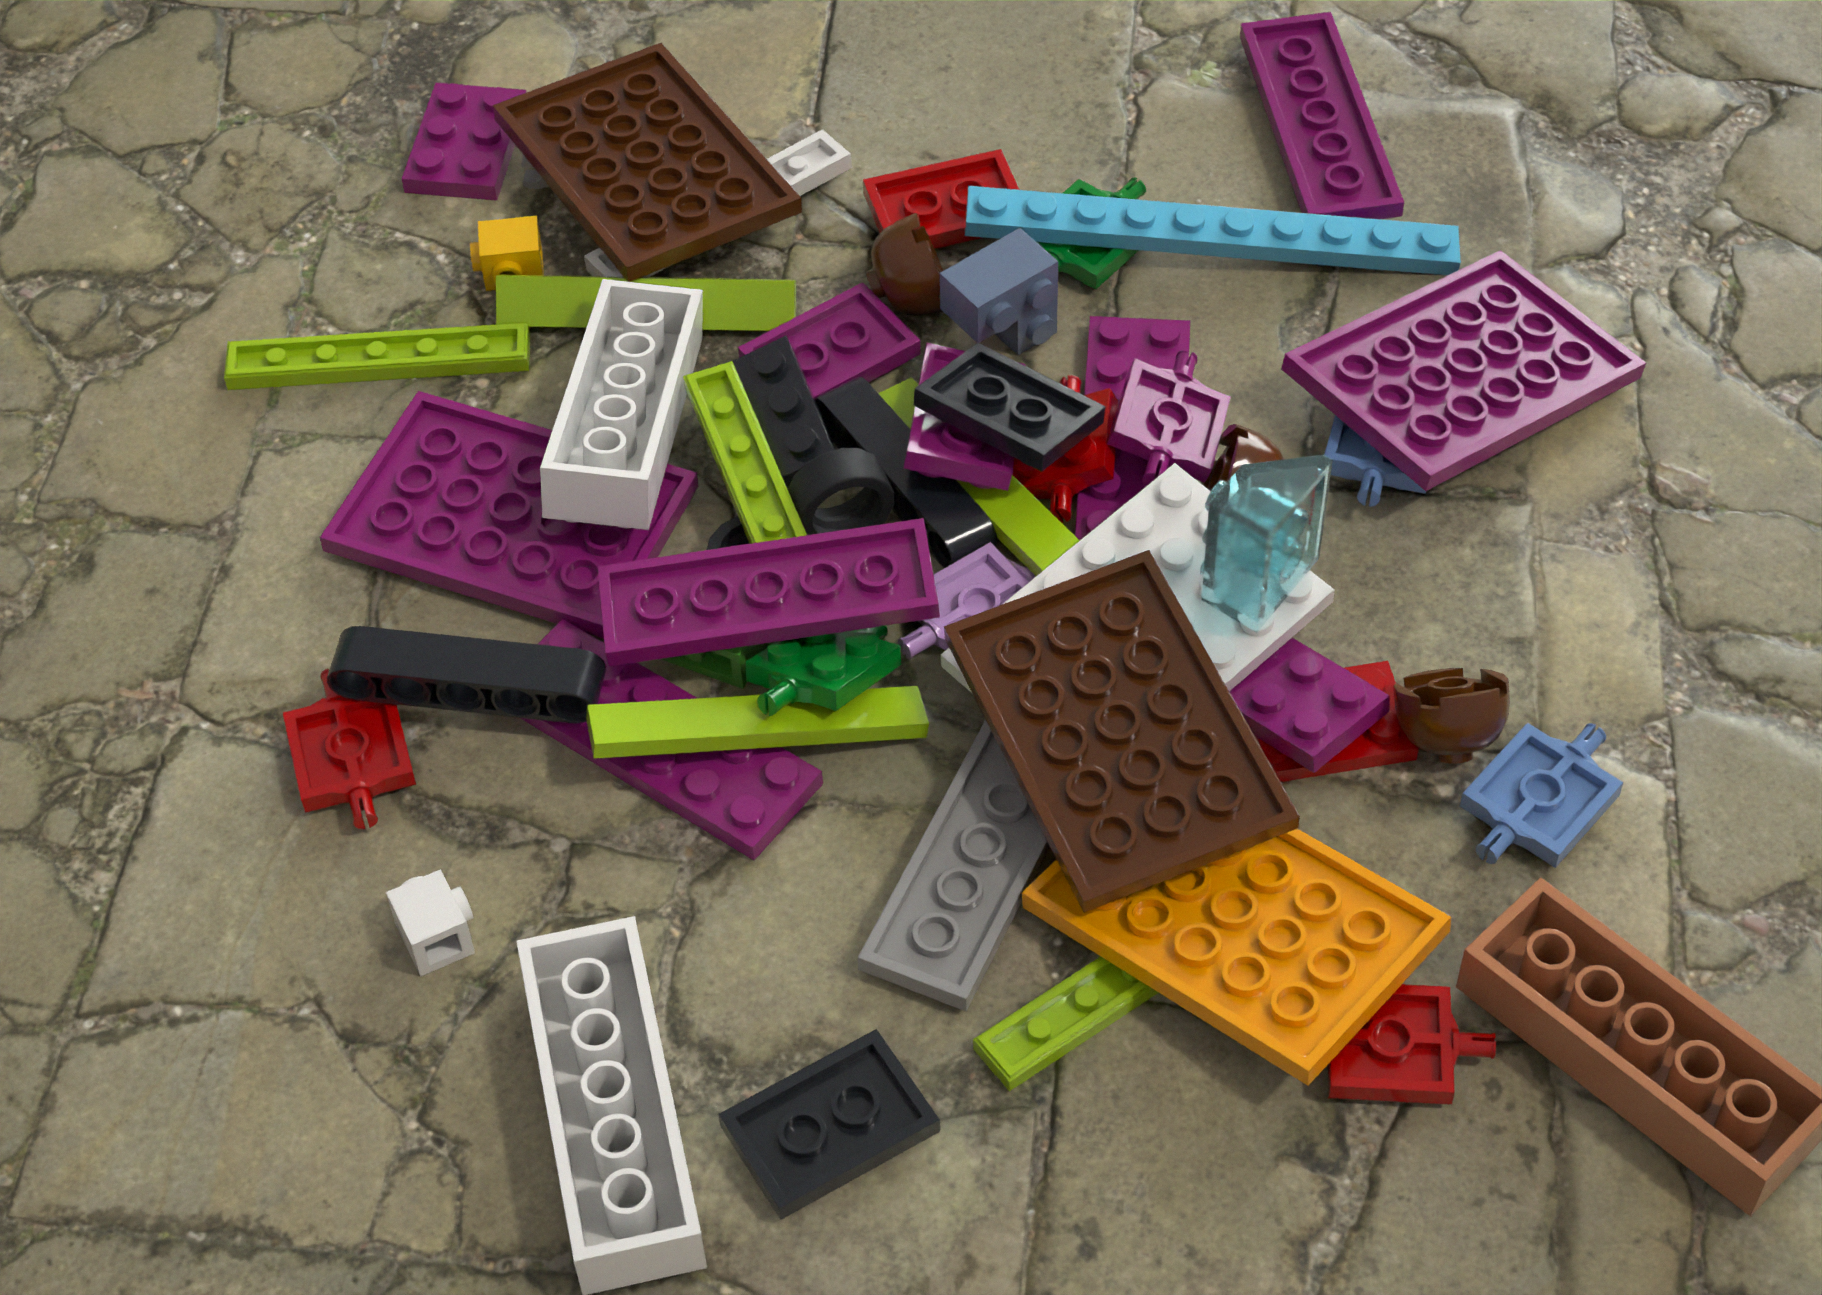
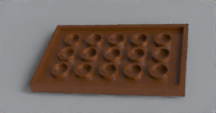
(646, 161)
(1119, 730)

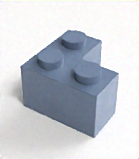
(1004, 292)

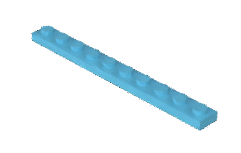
(1214, 230)

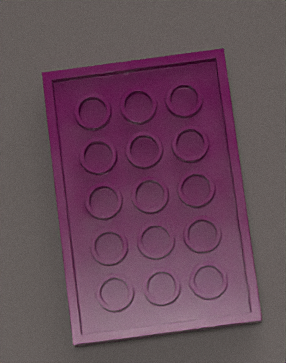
(1462, 368)
(462, 510)

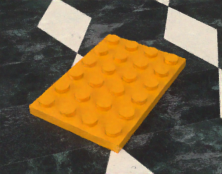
(1265, 945)

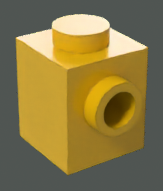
(507, 248)

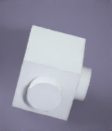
(432, 921)

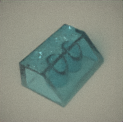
(1263, 535)

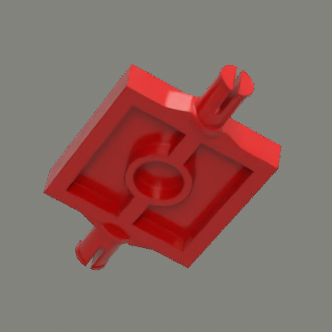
(1080, 467)
(347, 753)
(1407, 1050)

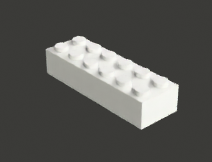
(622, 405)
(610, 1107)

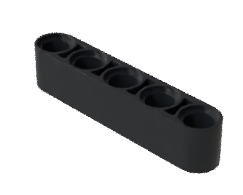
(952, 518)
(466, 674)

